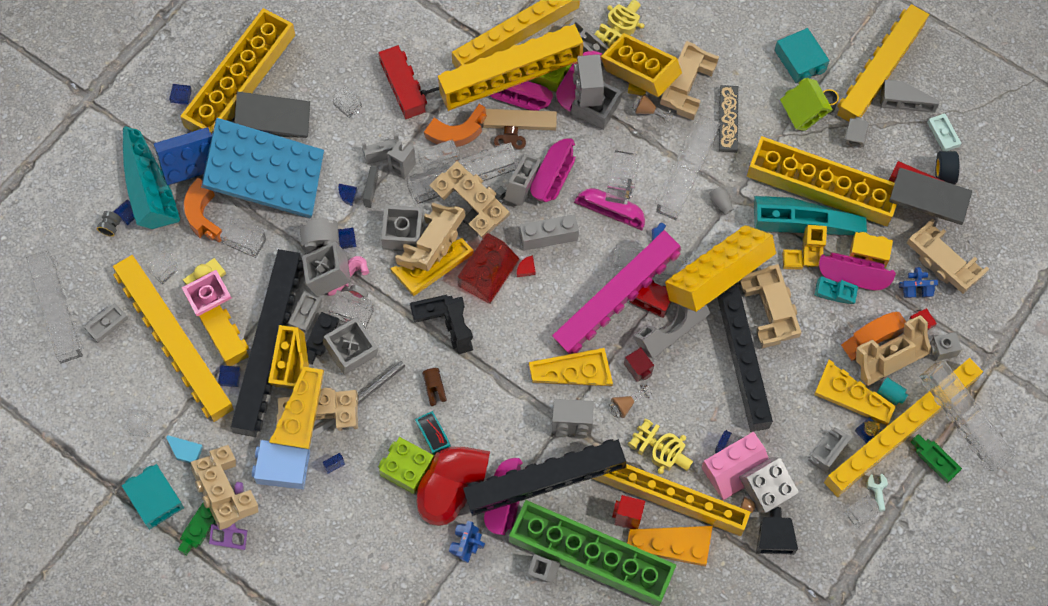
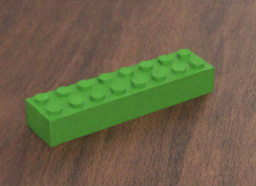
(592, 553)

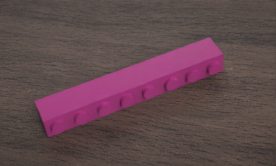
(617, 292)

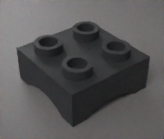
(460, 333)

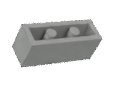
(549, 232)

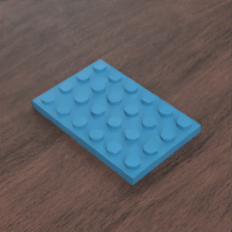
(262, 168)

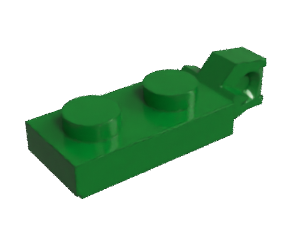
(936, 458)
(196, 530)

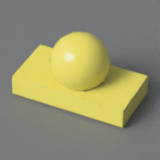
(204, 269)

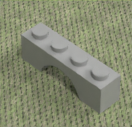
(655, 340)

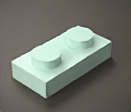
(944, 132)

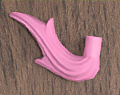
(355, 264)

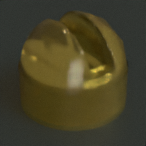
(872, 427)

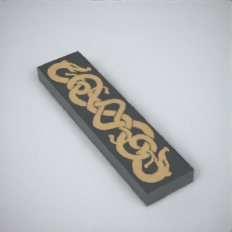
(728, 118)

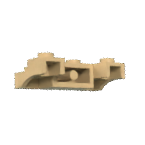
(691, 62)
(480, 198)
(435, 239)
(943, 260)
(777, 305)
(894, 355)
(332, 404)
(217, 491)

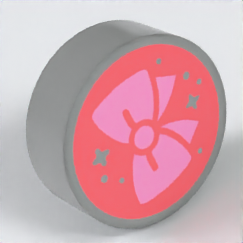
(358, 291)

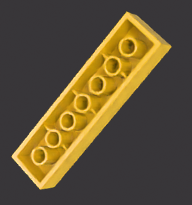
(510, 67)
(239, 71)
(822, 181)

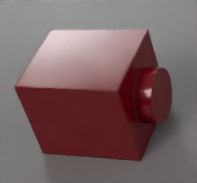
(639, 365)

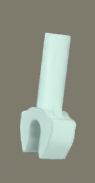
(877, 488)

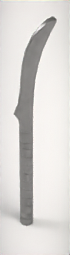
(362, 396)

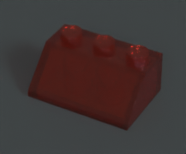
(488, 268)

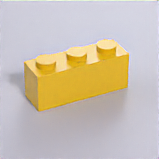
(224, 335)

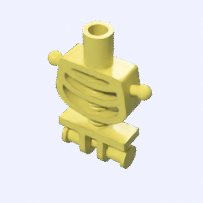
(621, 21)
(677, 458)

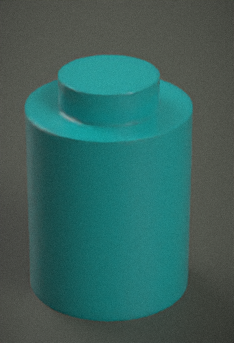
(892, 391)

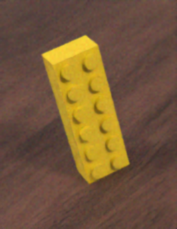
(720, 268)

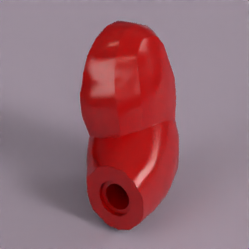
(441, 488)

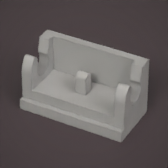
(378, 151)
(401, 161)
(829, 449)

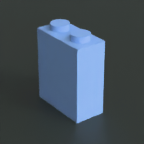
(280, 465)

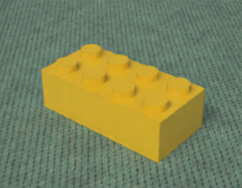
(641, 64)

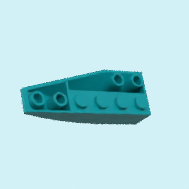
(146, 187)
(794, 215)

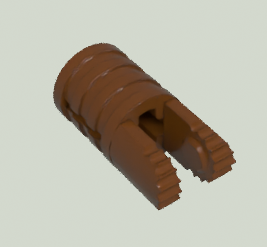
(434, 384)

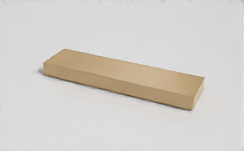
(521, 118)

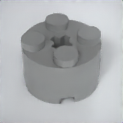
(318, 234)

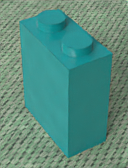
(801, 55)
(152, 496)

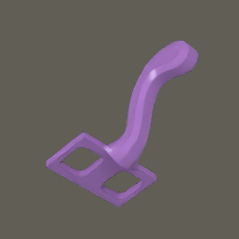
(228, 532)

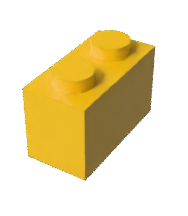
(871, 248)

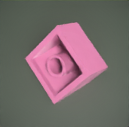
(206, 293)

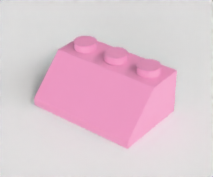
(733, 461)

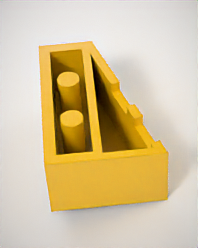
(288, 357)

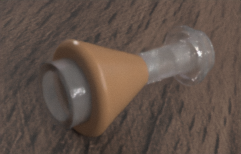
(644, 105)
(621, 405)

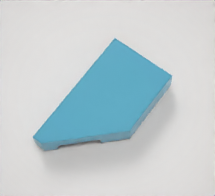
(185, 450)

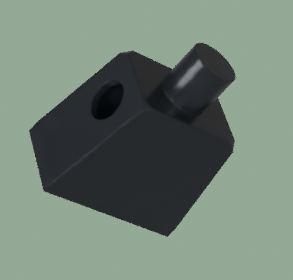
(776, 534)

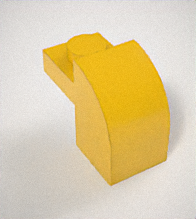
(813, 244)

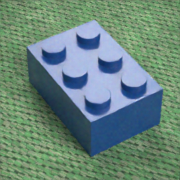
(183, 155)

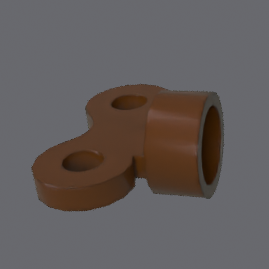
(511, 135)

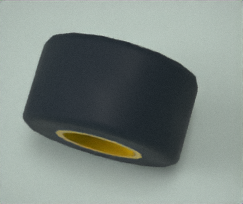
(947, 166)

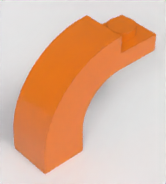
(461, 134)
(194, 205)
(880, 329)

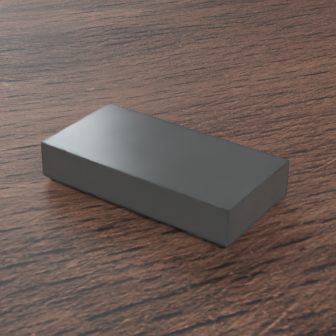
(370, 186)

